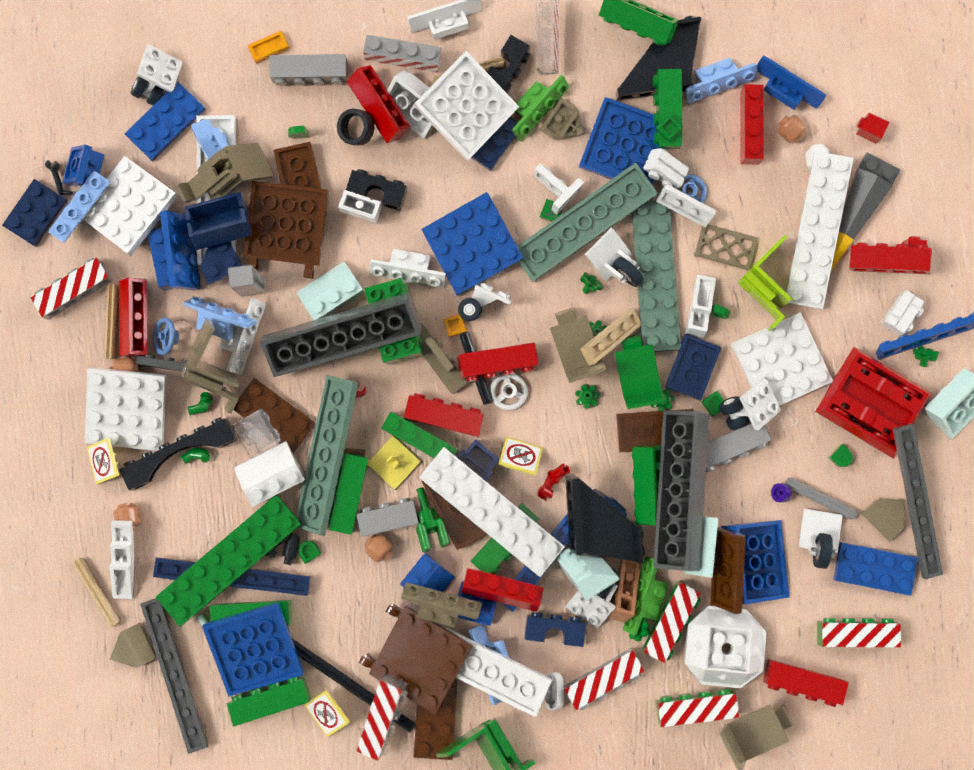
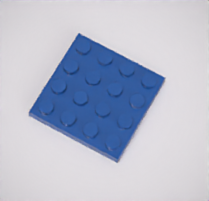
(619, 140)
(472, 243)
(253, 649)

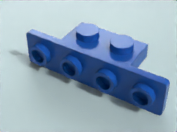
(787, 86)

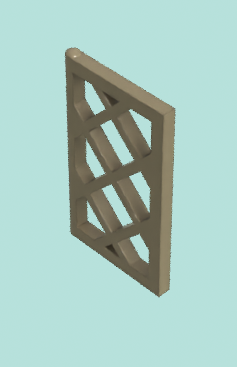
(738, 236)

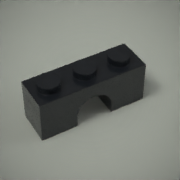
(516, 53)
(394, 191)

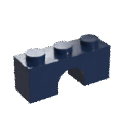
(572, 629)

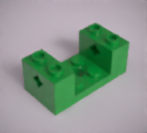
(402, 349)

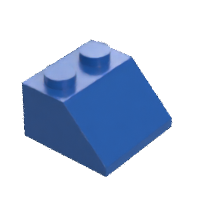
(428, 574)

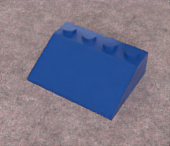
(764, 561)

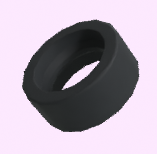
(342, 127)

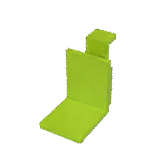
(764, 289)

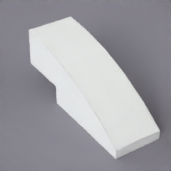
(700, 306)

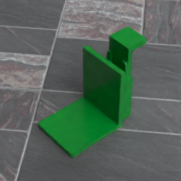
(638, 373)
(493, 745)

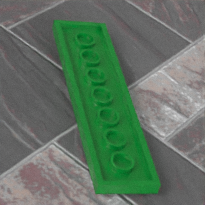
(228, 560)

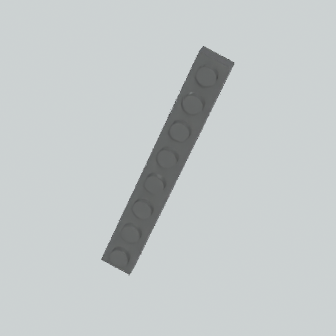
(917, 501)
(174, 676)

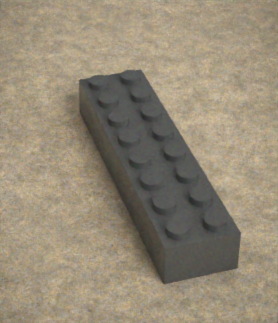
(341, 334)
(681, 490)

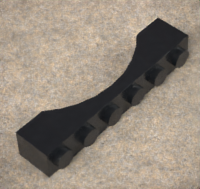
(142, 471)

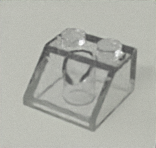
(256, 433)

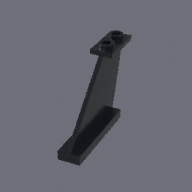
(674, 55)
(598, 526)

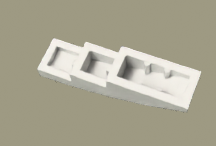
(122, 559)

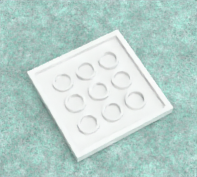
(466, 105)
(129, 206)
(783, 357)
(125, 408)

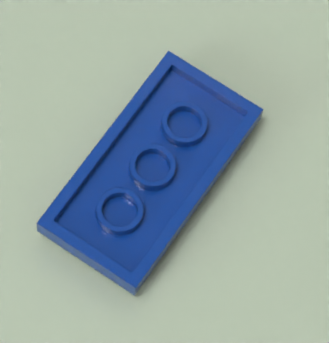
(165, 121)
(179, 252)
(875, 569)

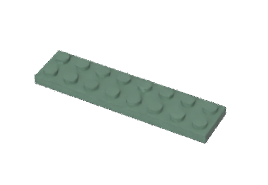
(585, 221)
(658, 290)
(326, 454)

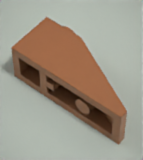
(626, 592)

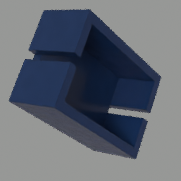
(218, 221)

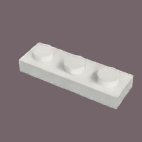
(685, 205)

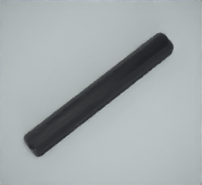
(481, 382)

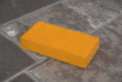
(268, 46)

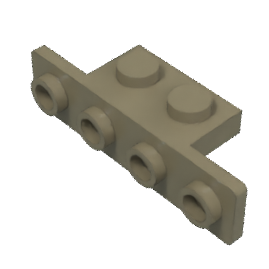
(440, 362)
(440, 606)

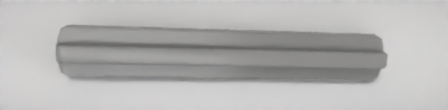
(821, 498)

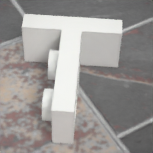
(557, 187)

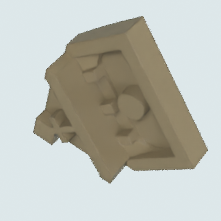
(562, 121)
(886, 516)
(132, 647)

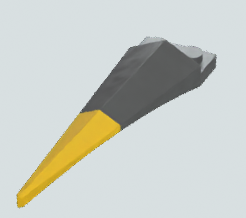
(868, 189)

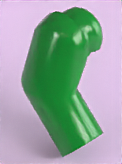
(202, 406)
(196, 453)

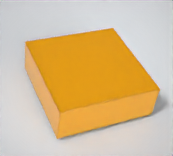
(454, 325)

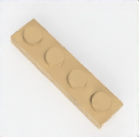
(611, 336)

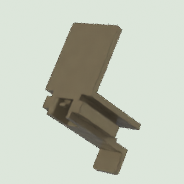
(226, 171)
(569, 337)
(206, 375)
(756, 733)

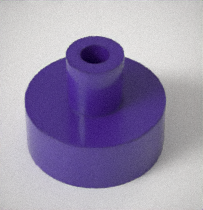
(781, 492)

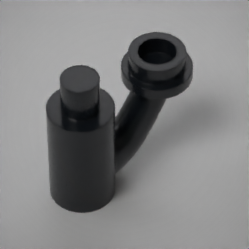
(290, 548)

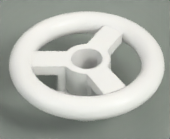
(521, 396)

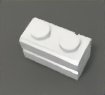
(665, 168)
(360, 206)
(903, 312)

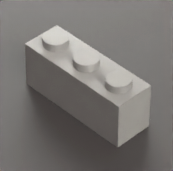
(246, 280)
(387, 517)

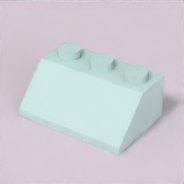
(330, 292)
(953, 405)
(708, 544)
(586, 572)

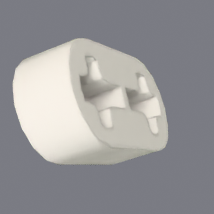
(555, 692)

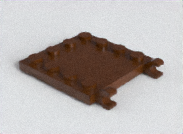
(286, 225)
(420, 655)

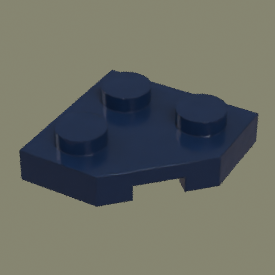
(217, 261)

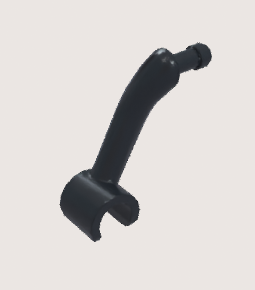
(54, 170)

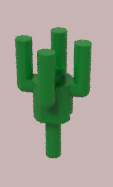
(429, 524)

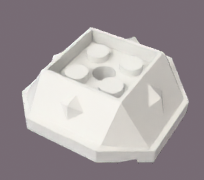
(704, 642)

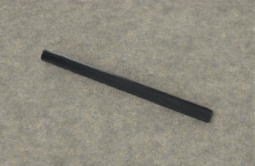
(345, 681)

